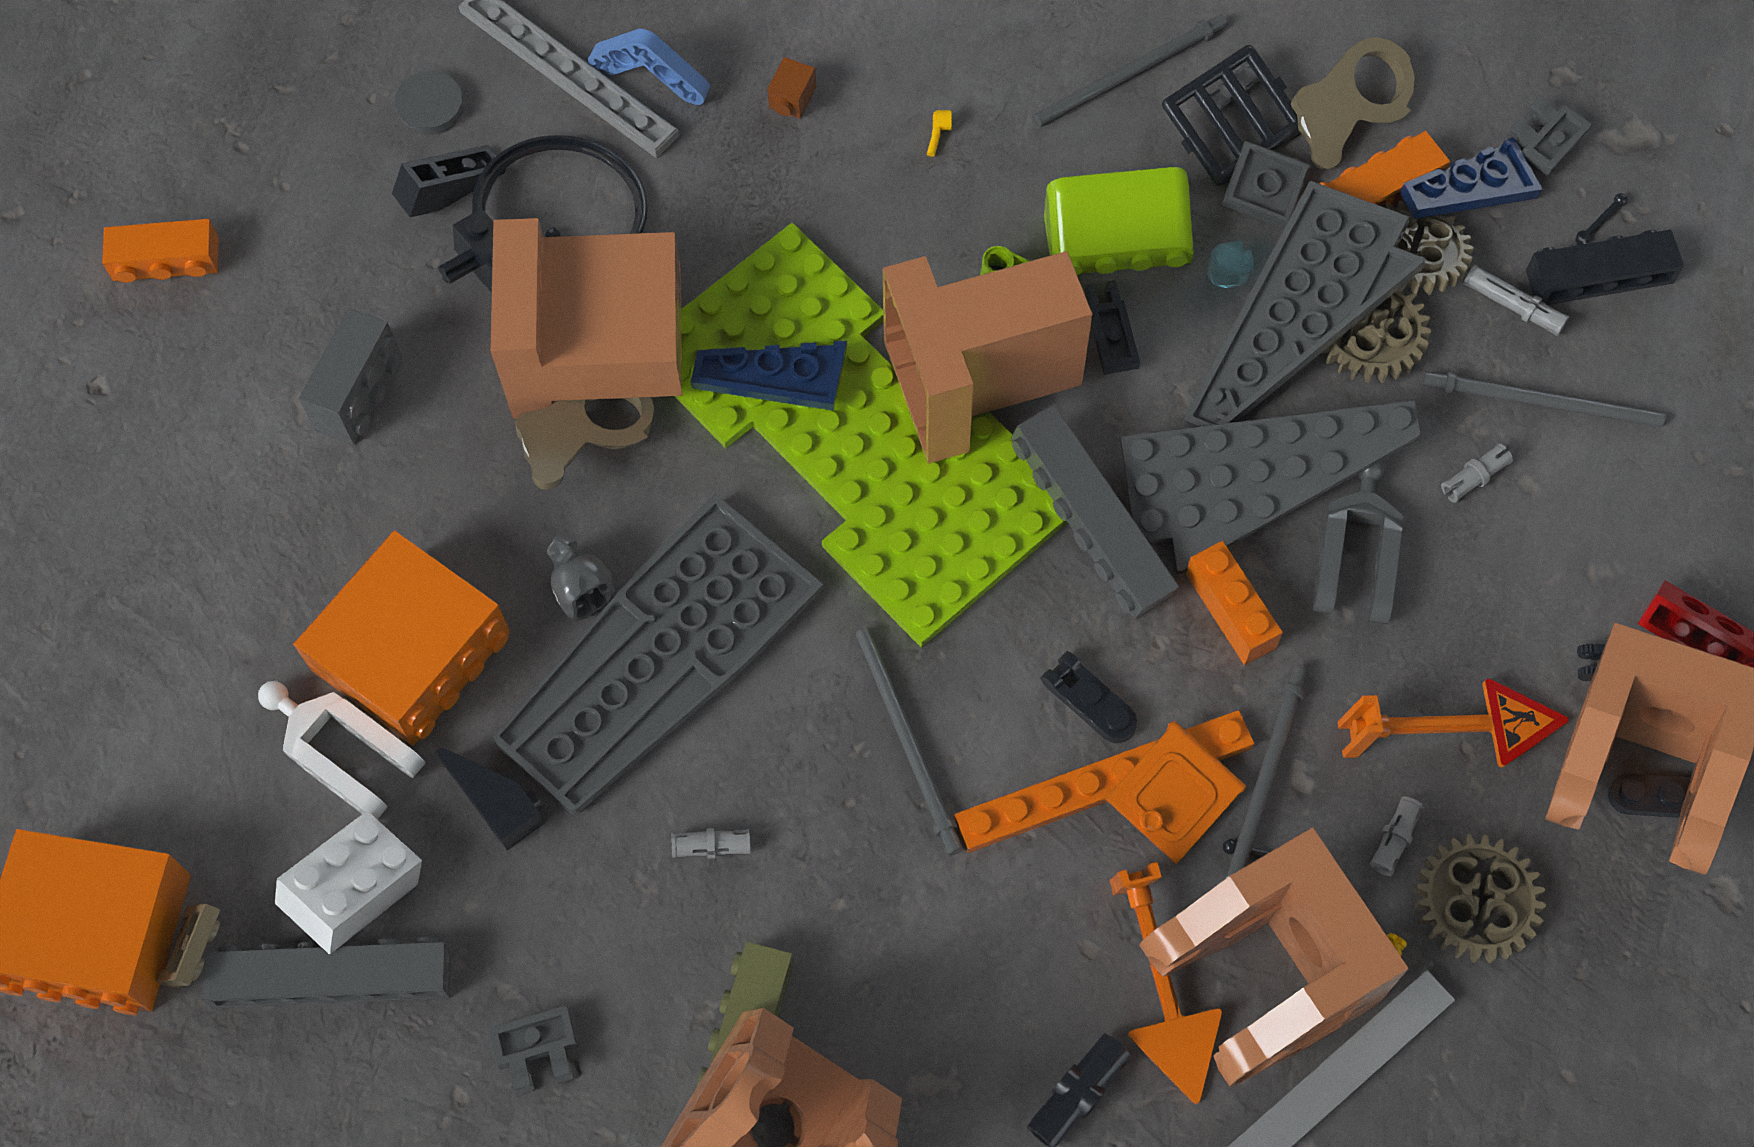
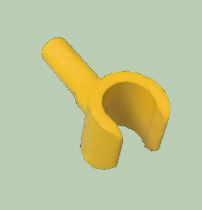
(941, 121)

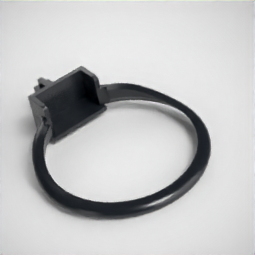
(475, 232)

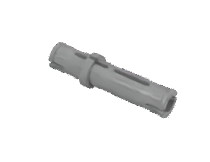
(1516, 300)

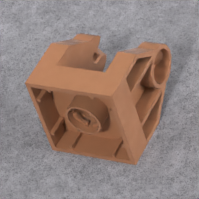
(1673, 704)
(1321, 927)
(770, 1066)

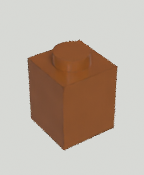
(791, 88)

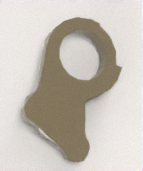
(1334, 104)
(560, 432)

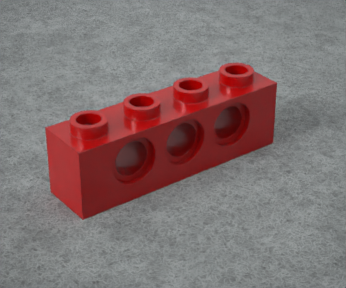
(1693, 623)

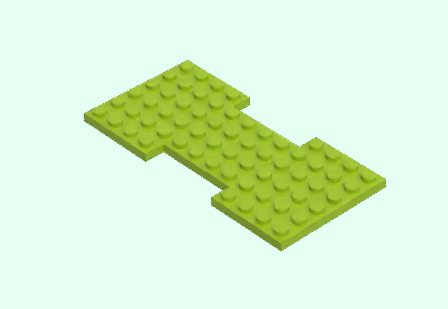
(913, 530)

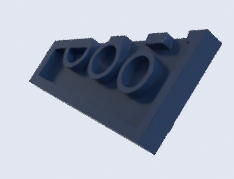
(1483, 181)
(784, 375)

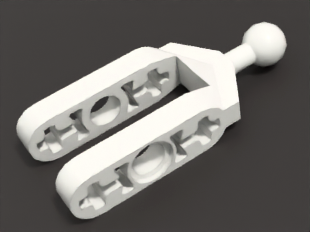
(307, 720)

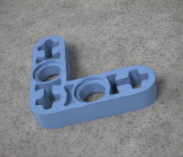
(647, 49)

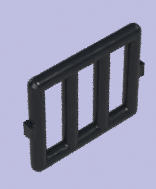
(1223, 71)

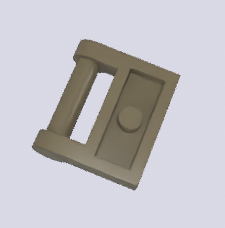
(186, 960)

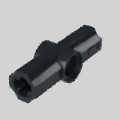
(1079, 1091)

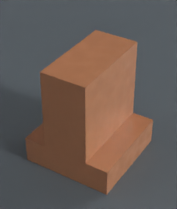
(584, 315)
(982, 342)

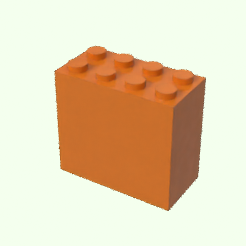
(404, 638)
(87, 920)

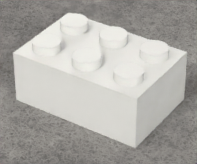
(347, 882)

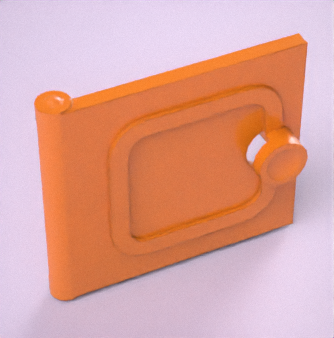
(1175, 792)

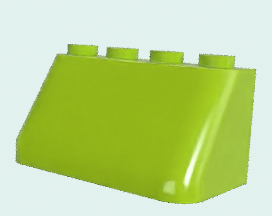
(1121, 220)

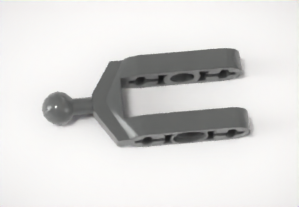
(1365, 508)

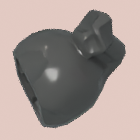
(579, 581)

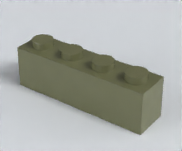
(759, 983)

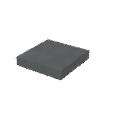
(1265, 184)

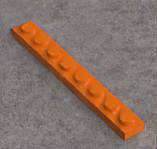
(1083, 787)

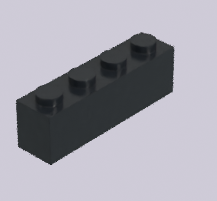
(1605, 267)

